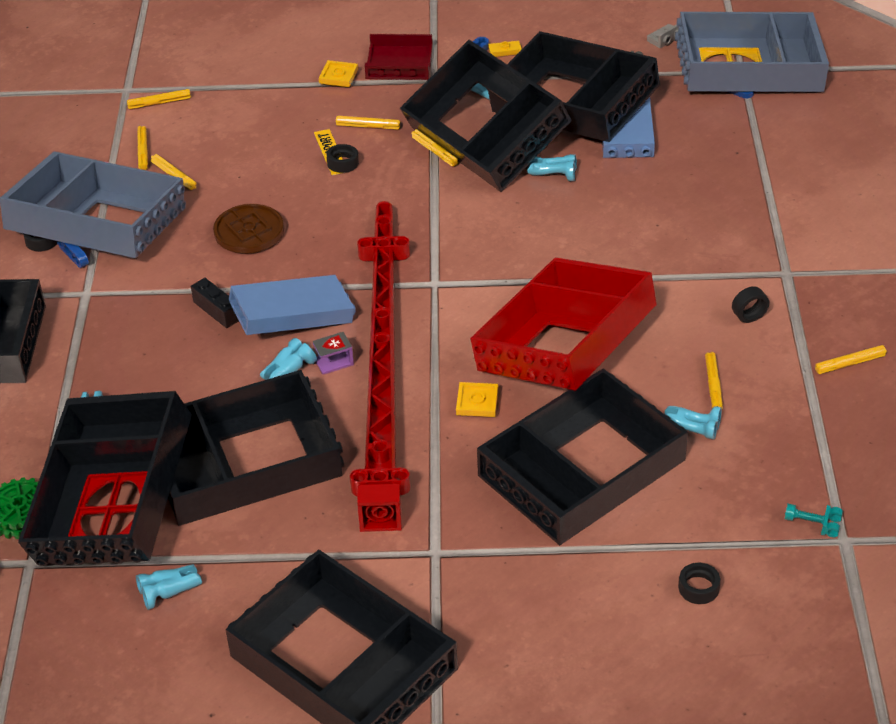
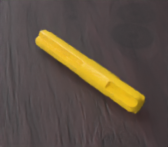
(158, 99)
(368, 122)
(142, 147)
(434, 147)
(173, 171)
(850, 359)
(713, 380)

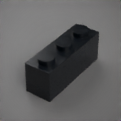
(213, 302)

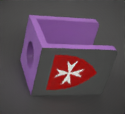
(334, 353)

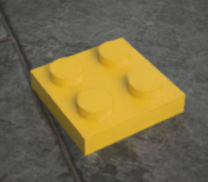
(338, 73)
(477, 399)

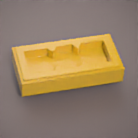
(504, 48)

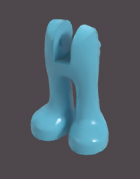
(543, 166)
(696, 422)

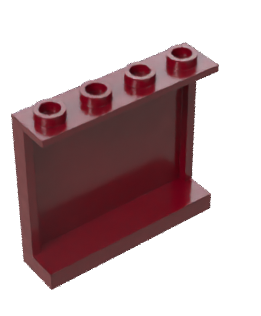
(399, 57)

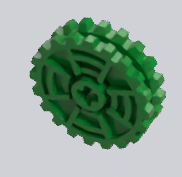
(14, 505)

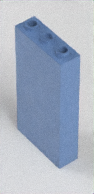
(634, 138)
(291, 304)

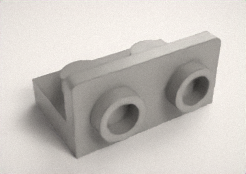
(663, 36)

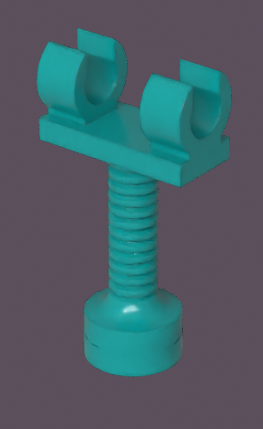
(830, 529)

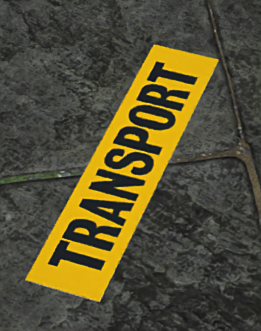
(326, 141)

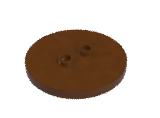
(248, 228)

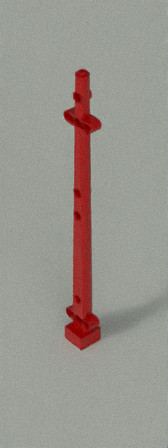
(381, 483)

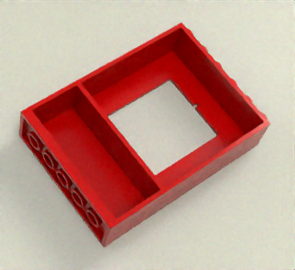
(567, 295)

